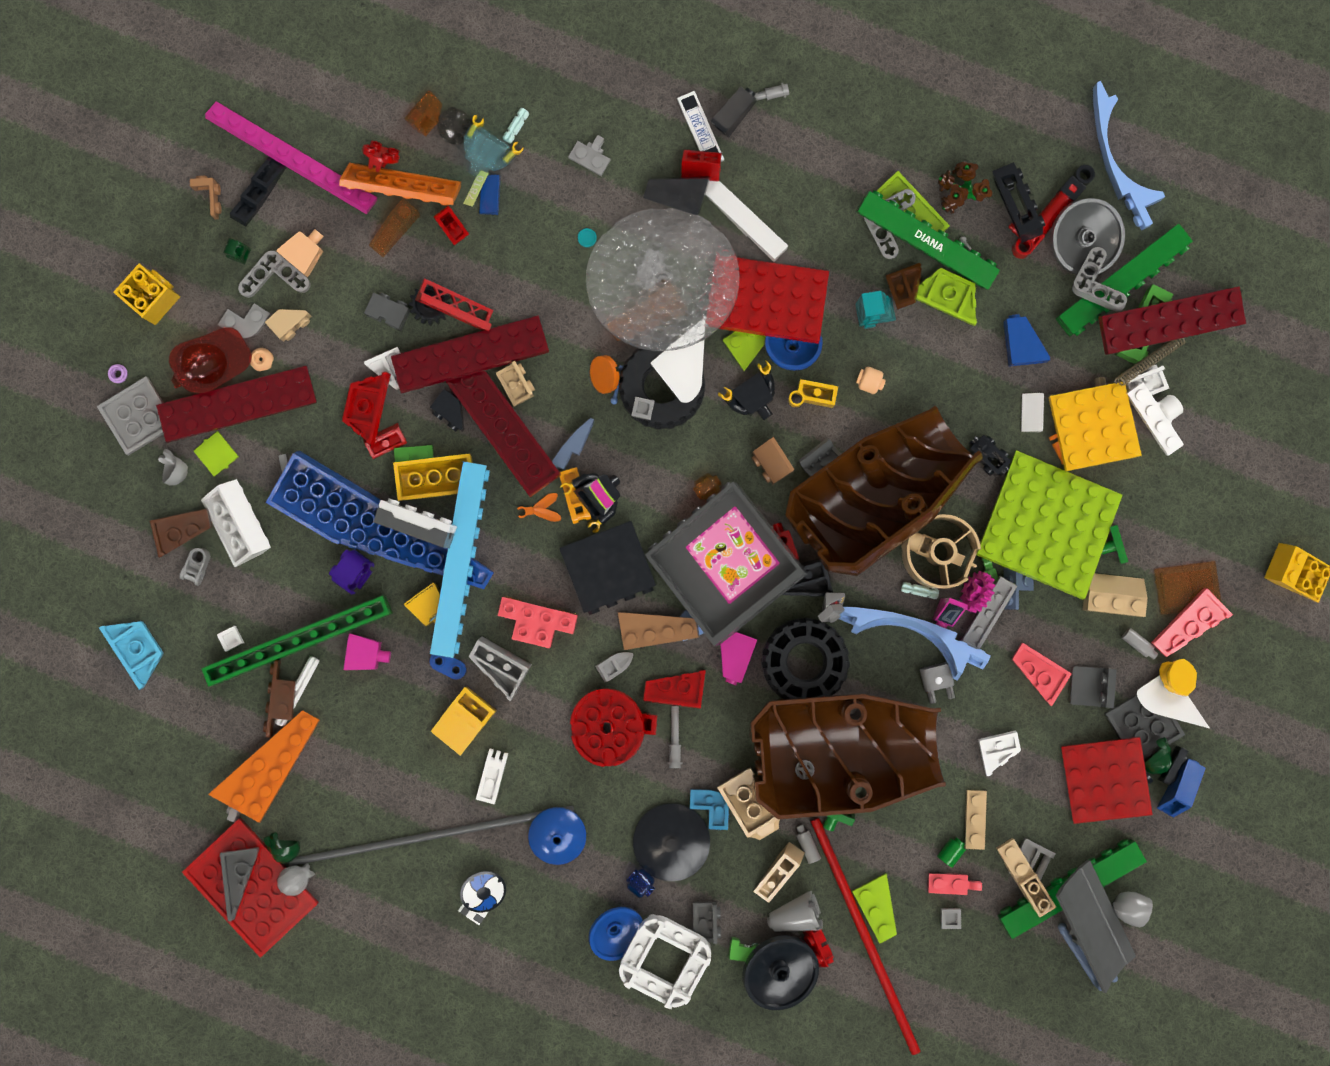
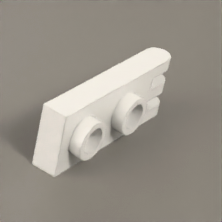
(491, 777)

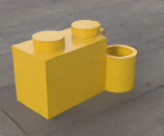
(815, 394)

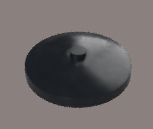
(671, 842)
(780, 972)

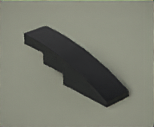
(258, 191)

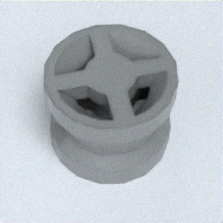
(798, 768)

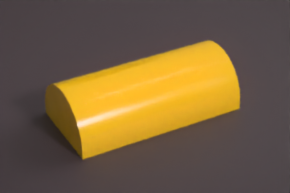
(429, 476)

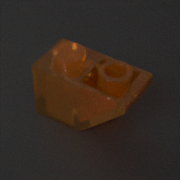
(425, 114)

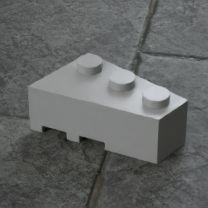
(500, 666)

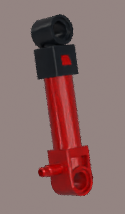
(1067, 194)

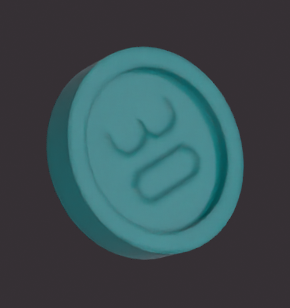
(587, 237)

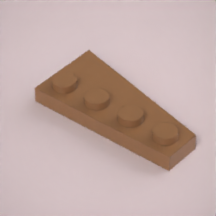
(650, 630)

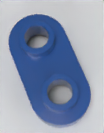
(447, 666)

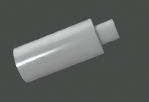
(1139, 643)
(807, 844)

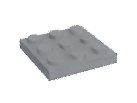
(134, 415)

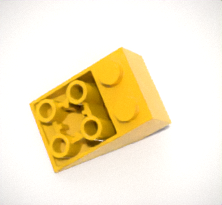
(1298, 571)
(463, 720)

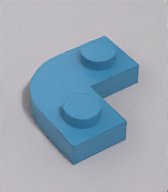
(715, 803)

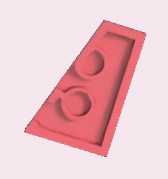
(1041, 672)

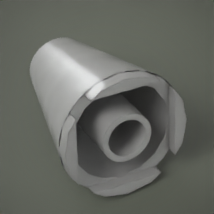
(797, 915)

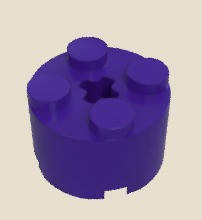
(351, 571)

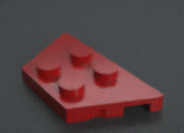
(366, 405)

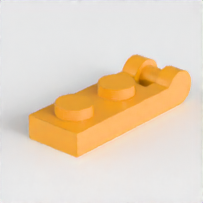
(571, 498)

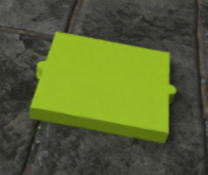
(216, 453)

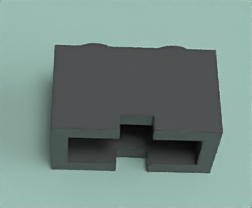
(393, 312)

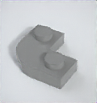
(250, 325)

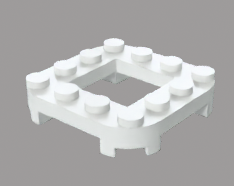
(670, 994)

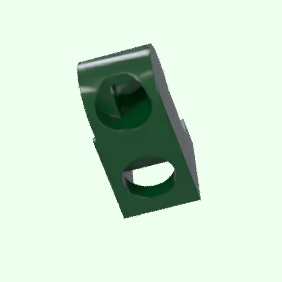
(236, 251)

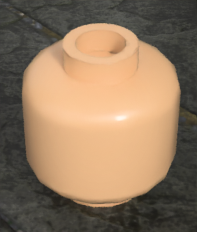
(870, 380)

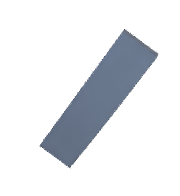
(573, 445)

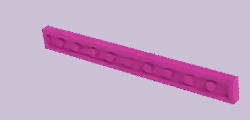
(288, 156)

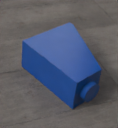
(1023, 343)
(1183, 791)

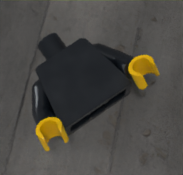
(753, 394)

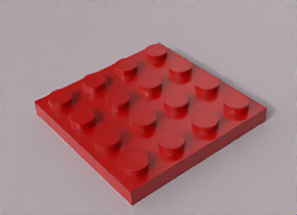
(1106, 780)

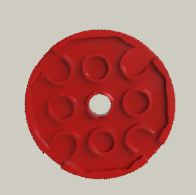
(625, 723)

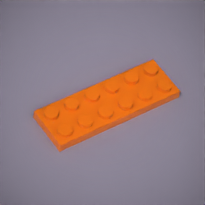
(400, 184)

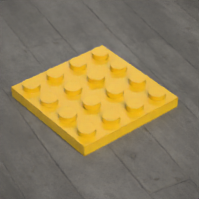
(1094, 426)

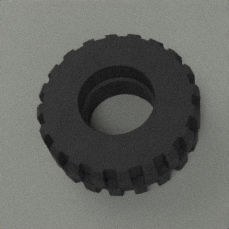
(632, 385)
(795, 633)

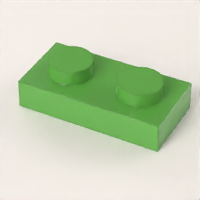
(413, 453)

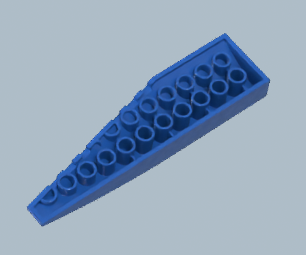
(346, 517)

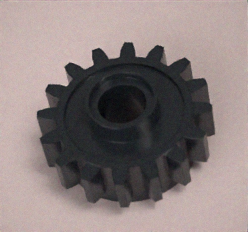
(424, 313)

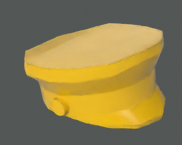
(1178, 676)

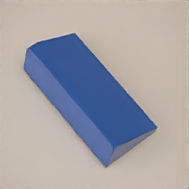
(490, 195)

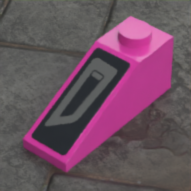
(948, 612)

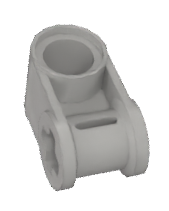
(195, 567)

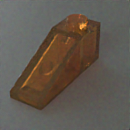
(394, 227)

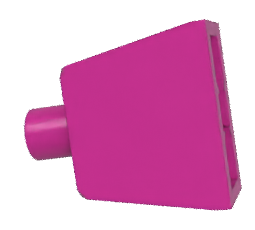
(364, 653)

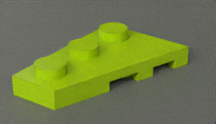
(877, 907)

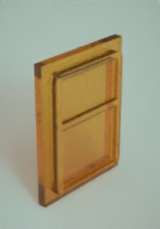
(1181, 584)

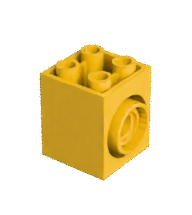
(147, 293)

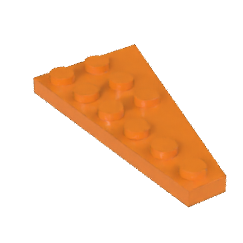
(261, 776)

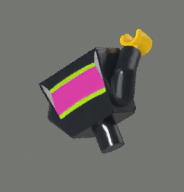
(597, 495)

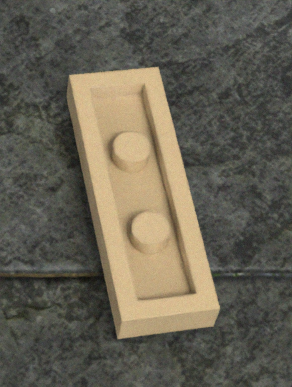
(975, 819)

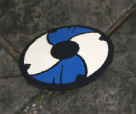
(483, 891)

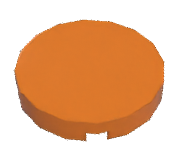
(604, 374)

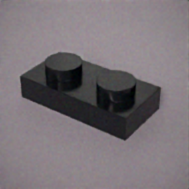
(1178, 758)

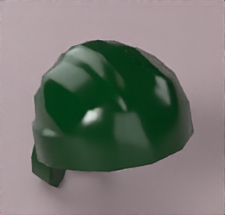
(1161, 760)
(282, 850)

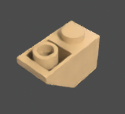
(286, 322)

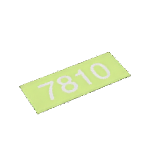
(475, 188)

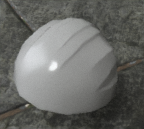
(174, 469)
(294, 879)

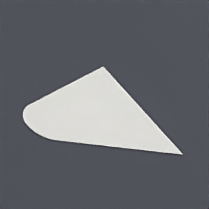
(682, 370)
(1168, 704)

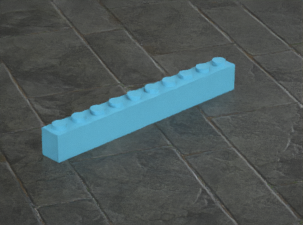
(458, 560)

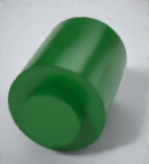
(952, 852)

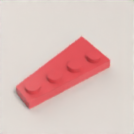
(1198, 616)

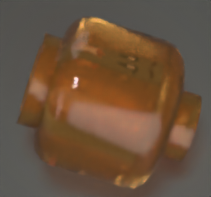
(707, 486)

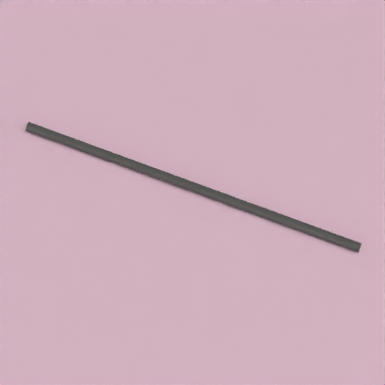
(416, 838)

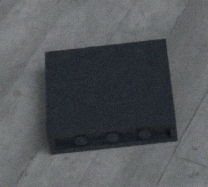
(608, 568)

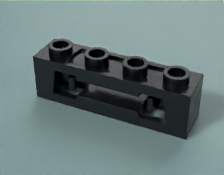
(1030, 228)

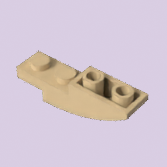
(1025, 877)

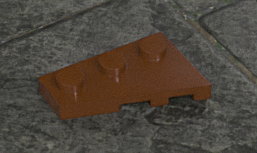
(178, 529)

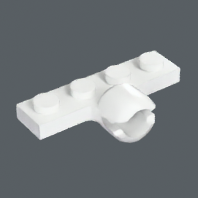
(1158, 416)

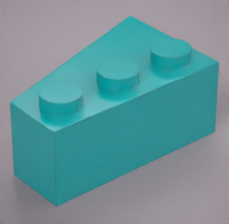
(874, 309)

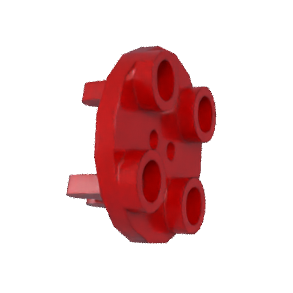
(380, 155)

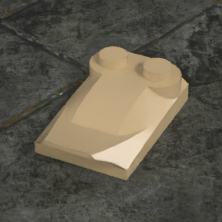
(741, 799)

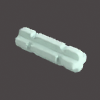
(515, 125)
(919, 590)

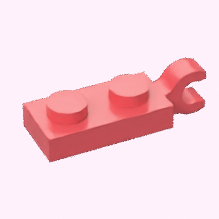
(951, 884)

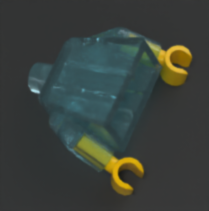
(486, 150)

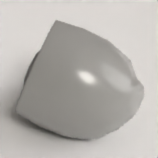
(1133, 908)

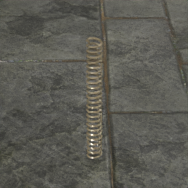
(1148, 362)

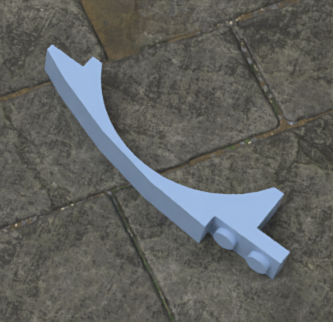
(1136, 196)
(955, 652)

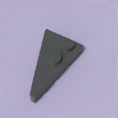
(236, 873)

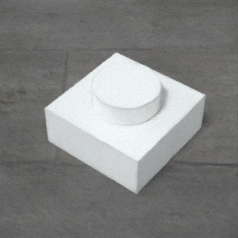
(230, 638)

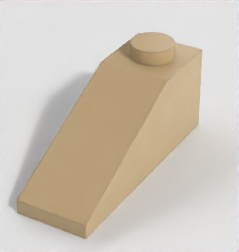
(779, 872)

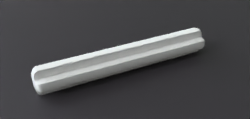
(302, 682)

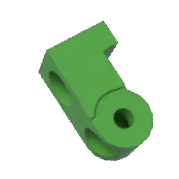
(740, 951)

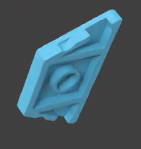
(135, 649)

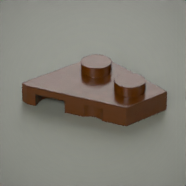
(905, 285)

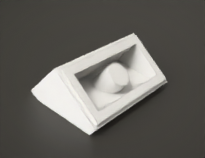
(1032, 412)

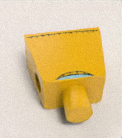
(425, 604)

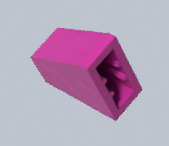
(736, 656)

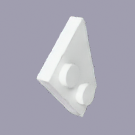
(383, 363)
(998, 749)

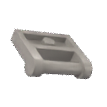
(1032, 851)

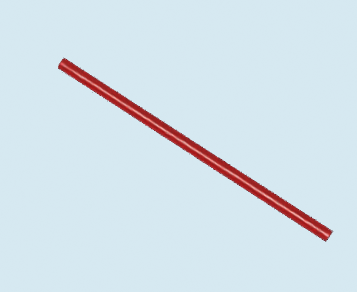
(865, 936)

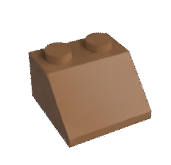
(772, 461)

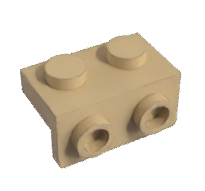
(515, 383)

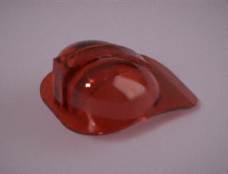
(209, 360)

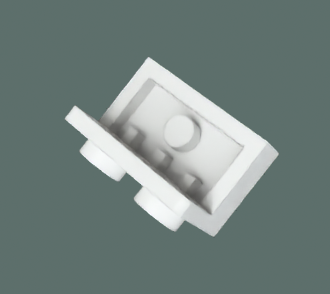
(1153, 380)

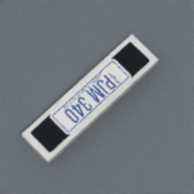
(698, 123)

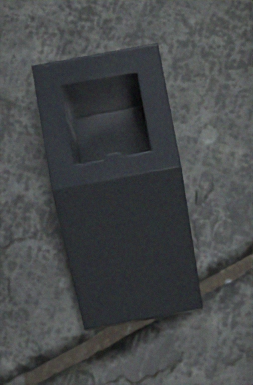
(449, 408)

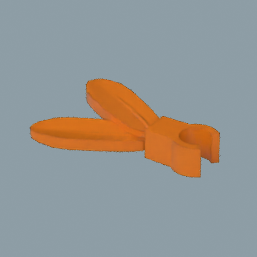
(540, 510)

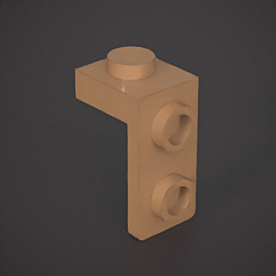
(210, 184)

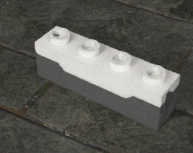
(415, 524)

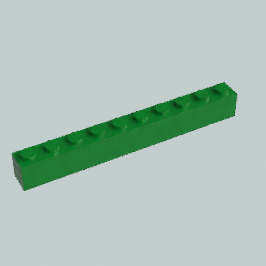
(297, 641)

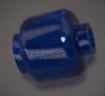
(640, 883)

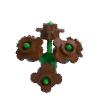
(959, 194)

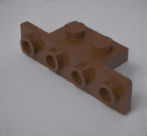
(281, 699)

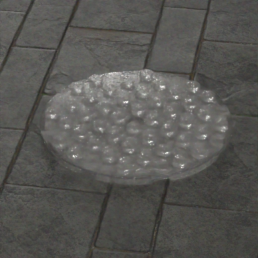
(671, 313)

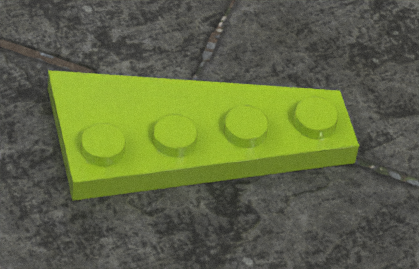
(920, 208)

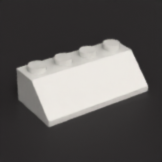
(235, 522)

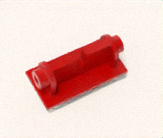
(823, 953)

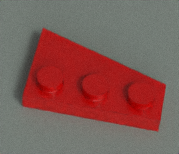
(679, 690)

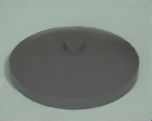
(1082, 227)

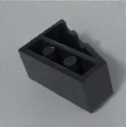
(678, 192)
(814, 583)

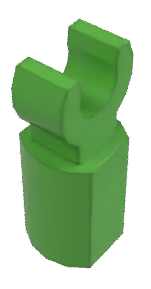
(989, 569)

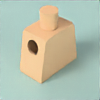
(302, 251)

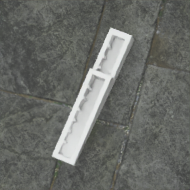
(746, 220)

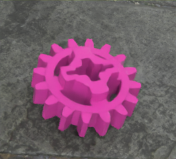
(977, 591)

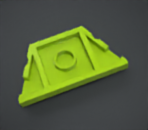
(950, 295)

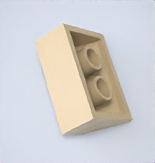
(1116, 595)

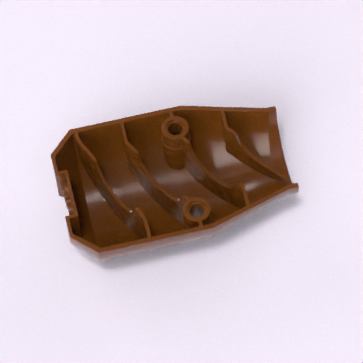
(879, 492)
(879, 747)

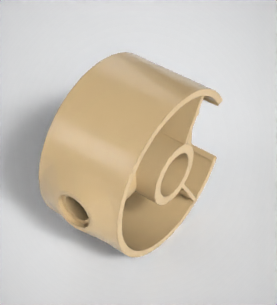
(925, 546)

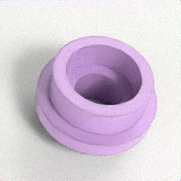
(112, 370)

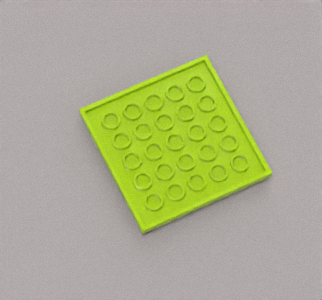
(1049, 525)

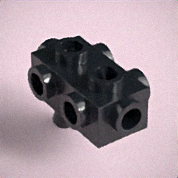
(989, 451)

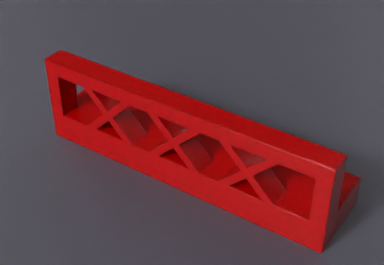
(452, 311)

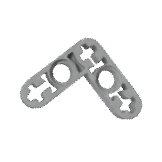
(873, 227)
(275, 268)
(1091, 285)

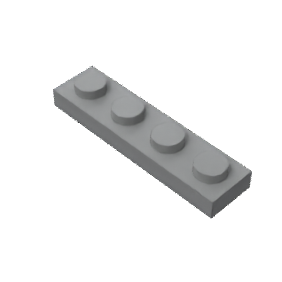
(986, 619)

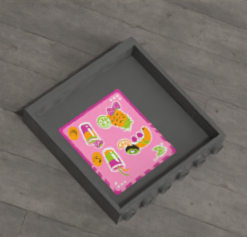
(725, 563)

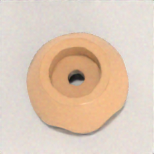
(267, 360)

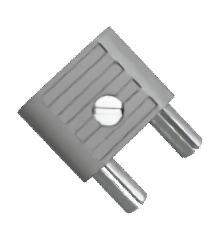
(936, 678)

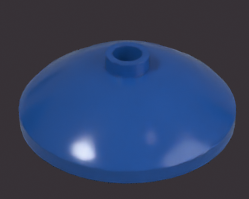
(798, 359)
(557, 823)
(611, 942)

